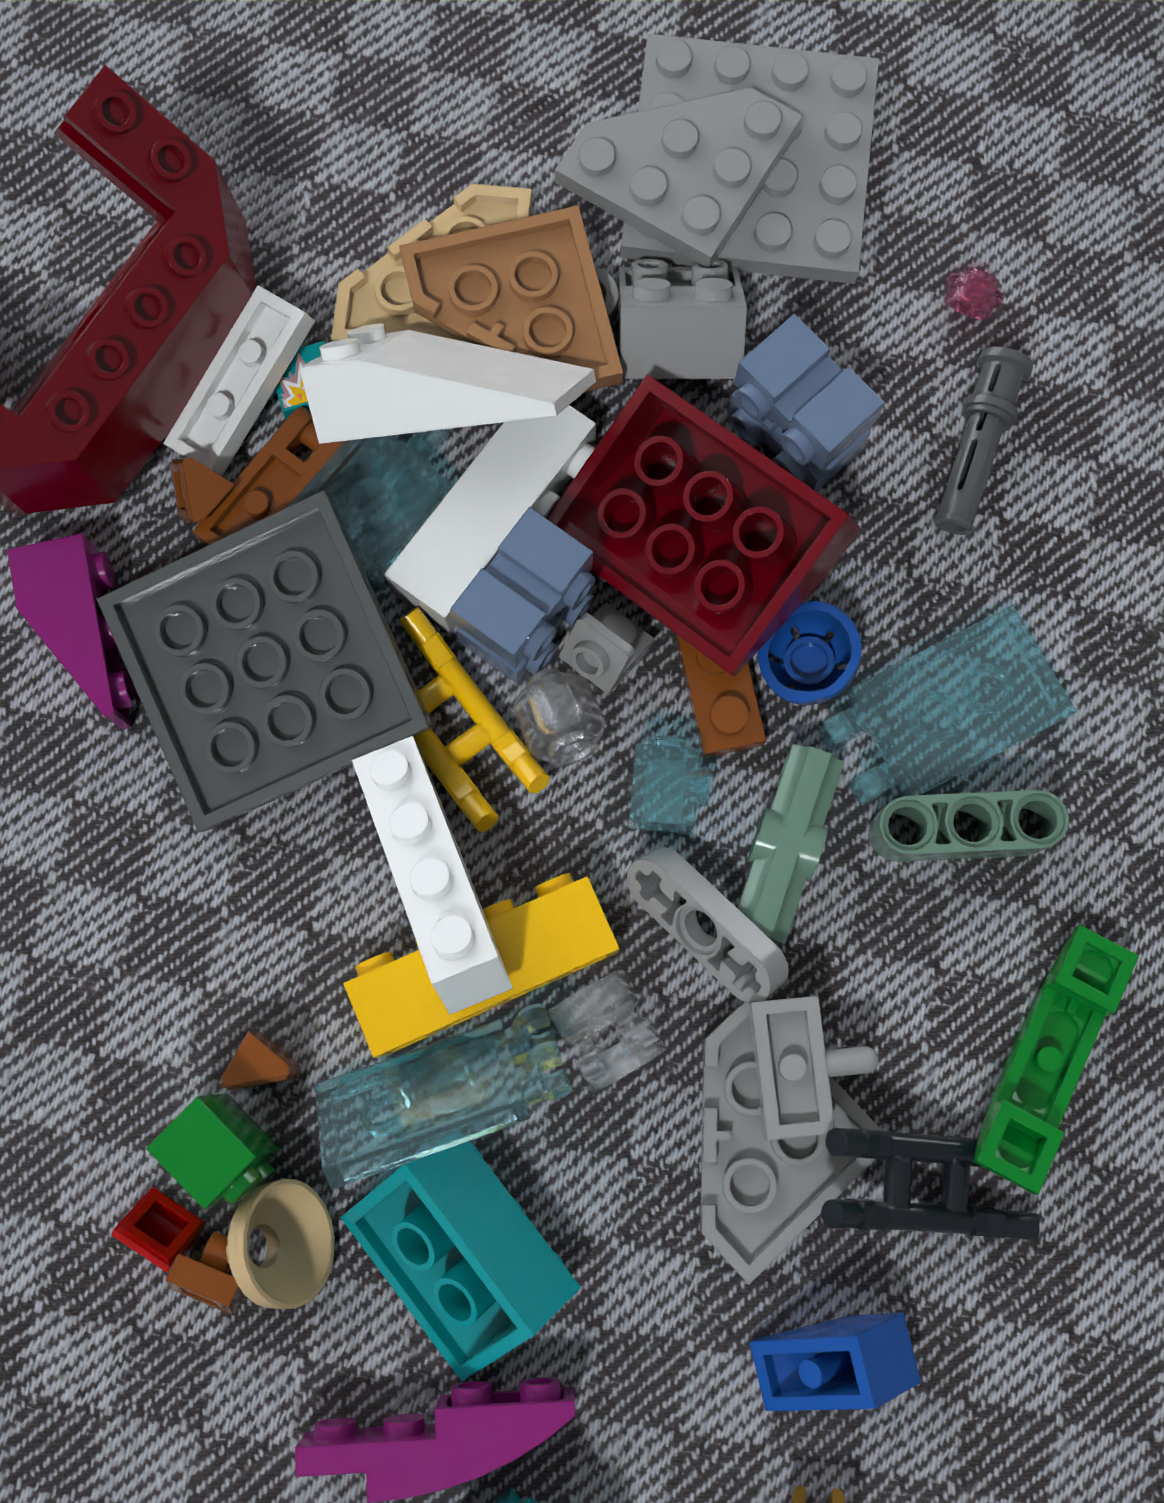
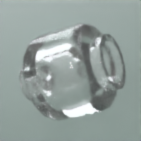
(559, 717)

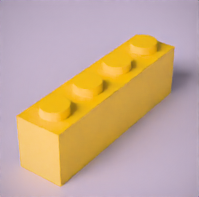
(536, 943)

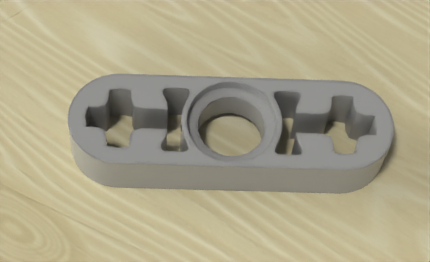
(728, 966)

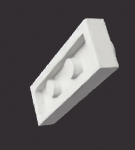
(239, 380)

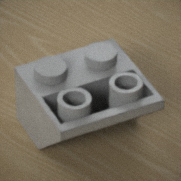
(681, 320)

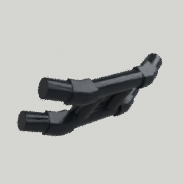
(896, 1210)

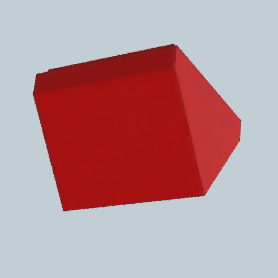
(159, 1229)

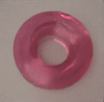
(973, 293)

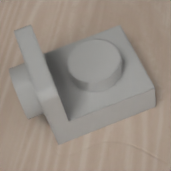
(605, 647)

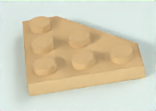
(382, 290)

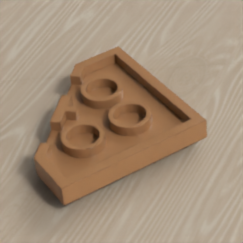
(518, 290)

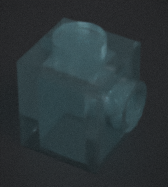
(667, 786)

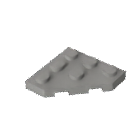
(682, 166)
(757, 1189)

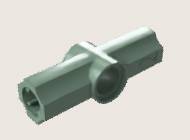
(789, 840)

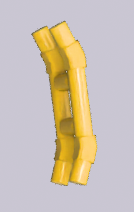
(488, 727)

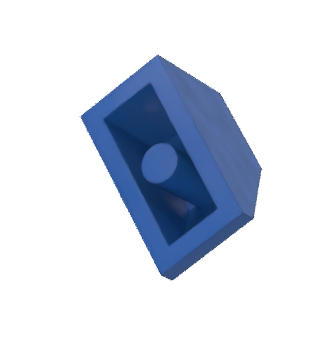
(836, 1364)

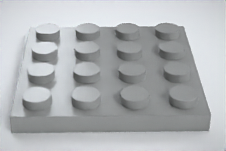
(814, 200)

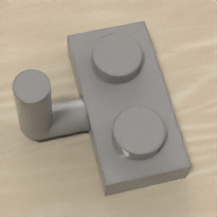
(797, 1068)

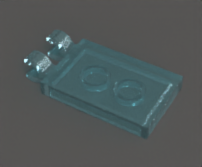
(951, 707)
(436, 1096)

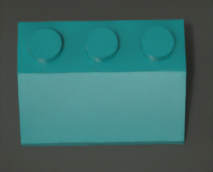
(461, 1256)

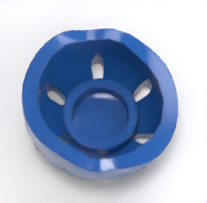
(809, 660)

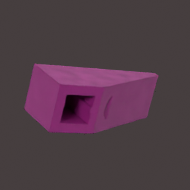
(57, 596)

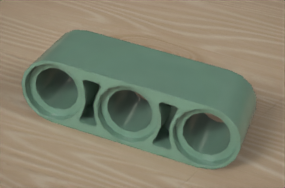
(997, 820)

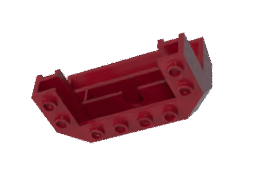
(153, 327)

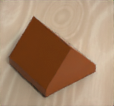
(196, 489)
(258, 1063)

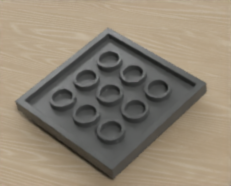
(264, 662)

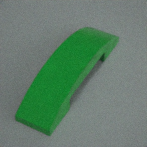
(1049, 1056)

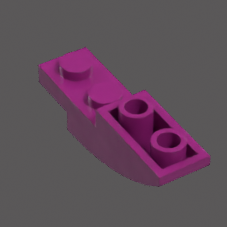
(470, 1438)

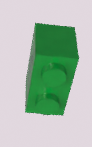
(215, 1151)

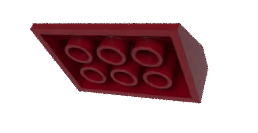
(700, 526)

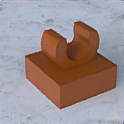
(208, 1279)

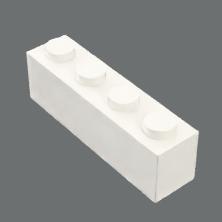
(516, 470)
(431, 876)

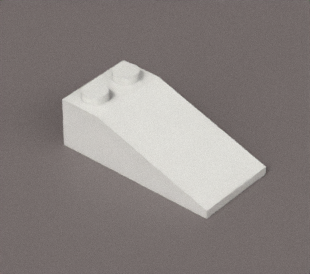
(429, 383)

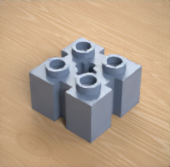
(802, 404)
(525, 597)

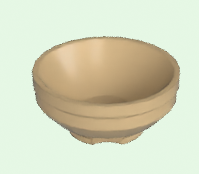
(297, 1244)

